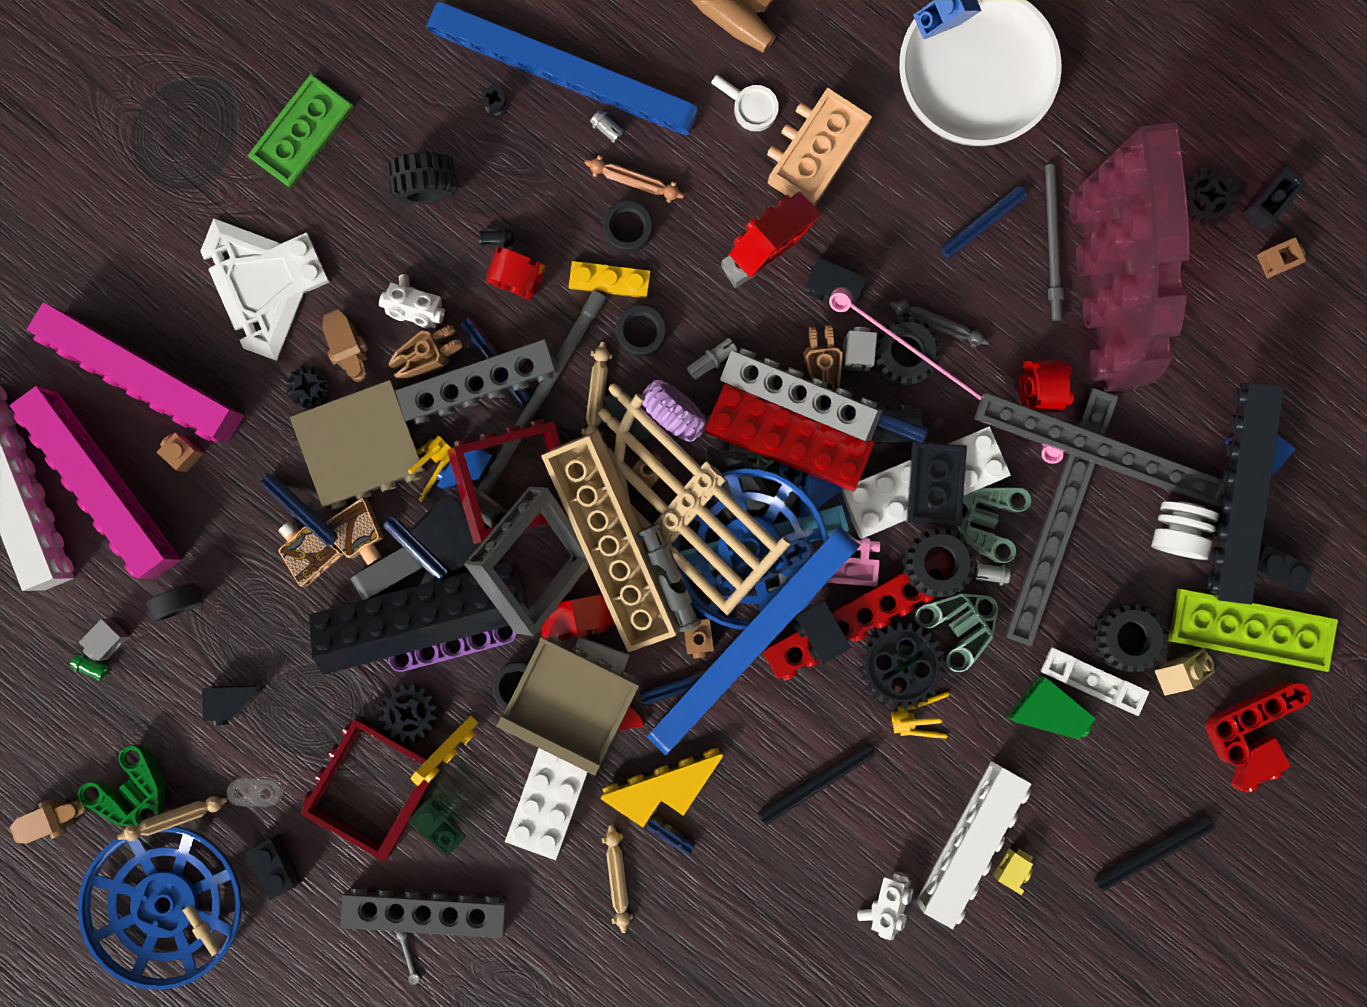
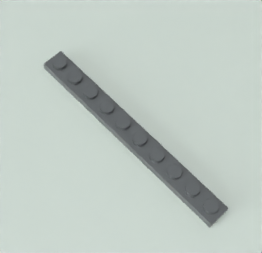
(1099, 449)
(1058, 525)

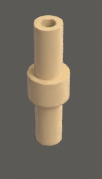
(202, 930)

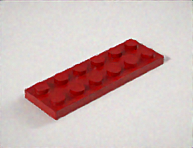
(788, 437)

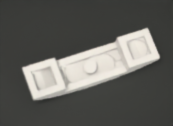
(1094, 681)

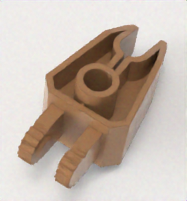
(345, 345)
(424, 354)
(825, 360)
(48, 820)

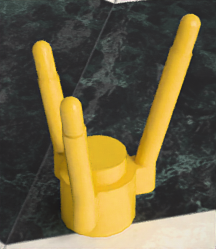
(436, 450)
(905, 722)

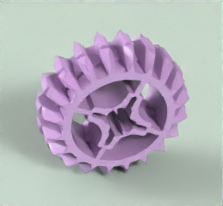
(674, 410)

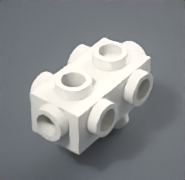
(411, 304)
(889, 909)

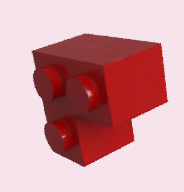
(577, 617)

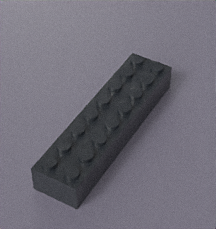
(1245, 492)
(409, 619)

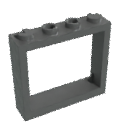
(501, 539)

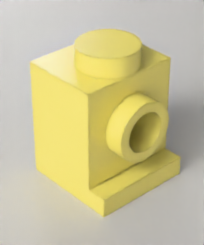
(1014, 869)

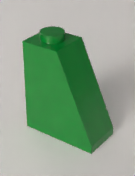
(1051, 710)

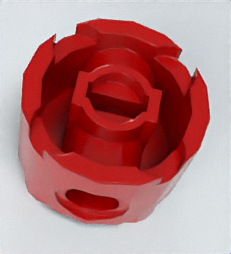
(515, 271)
(1046, 385)

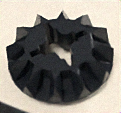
(318, 391)

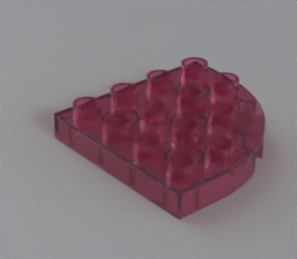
(1134, 254)

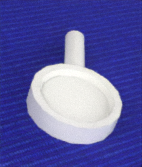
(754, 106)

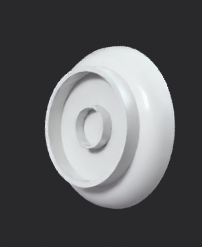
(983, 76)

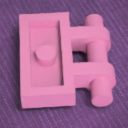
(859, 570)

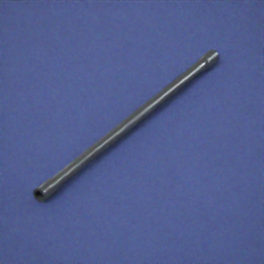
(587, 314)

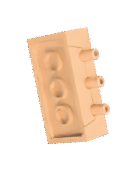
(818, 146)

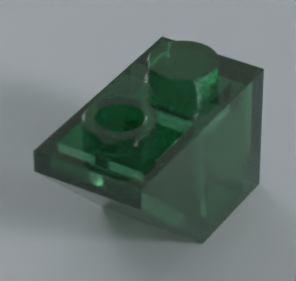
(438, 826)

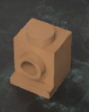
(1272, 262)

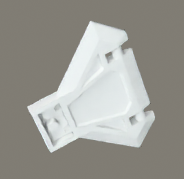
(262, 282)

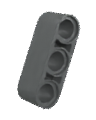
(385, 573)

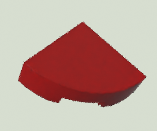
(630, 720)

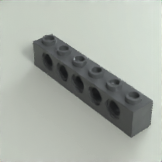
(412, 397)
(355, 915)

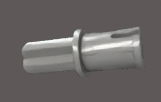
(711, 359)

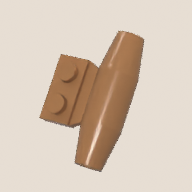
(740, 20)

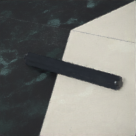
(816, 784)
(1154, 853)

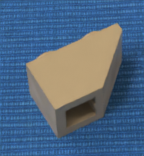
(1185, 672)

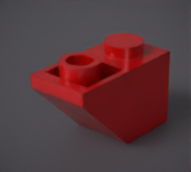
(1265, 763)

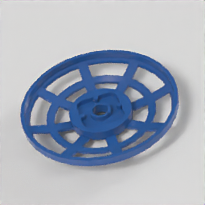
(743, 534)
(148, 914)

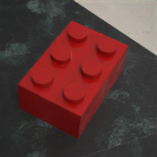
(773, 233)

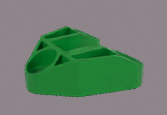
(129, 803)

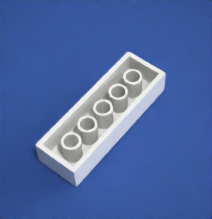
(883, 497)
(973, 845)

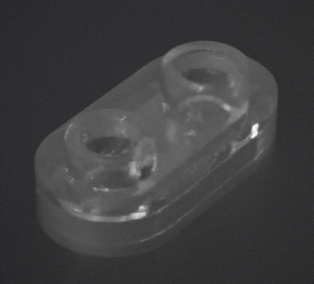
(253, 792)

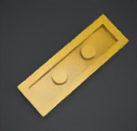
(609, 279)
(445, 752)

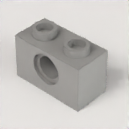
(859, 350)

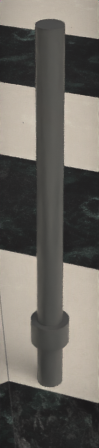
(1055, 293)

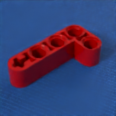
(1258, 717)

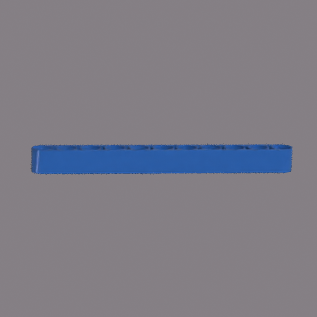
(562, 68)
(754, 640)

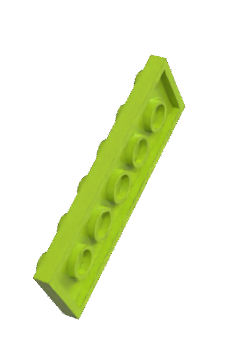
(1253, 630)

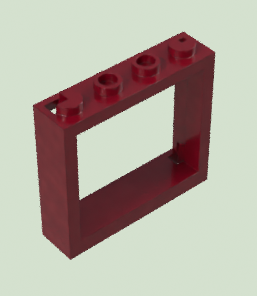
(463, 476)
(326, 775)

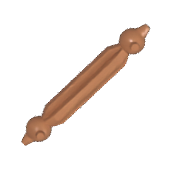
(634, 179)

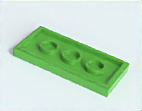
(301, 131)

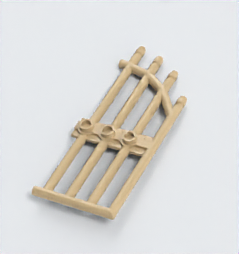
(688, 503)

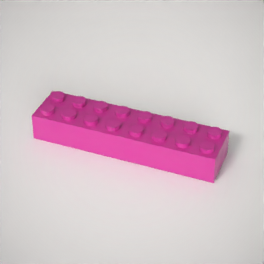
(134, 374)
(94, 483)

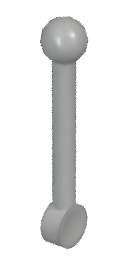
(414, 977)

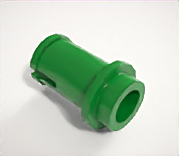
(91, 667)

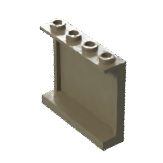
(357, 445)
(569, 704)

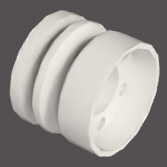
(1185, 530)

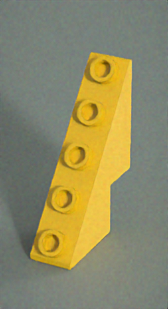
(672, 786)

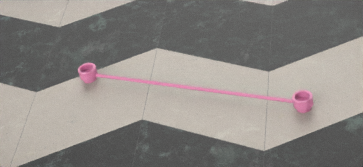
(841, 301)

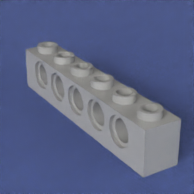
(737, 374)

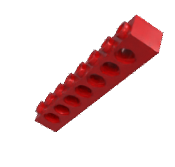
(777, 652)

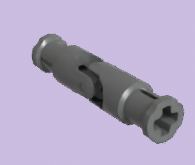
(667, 572)

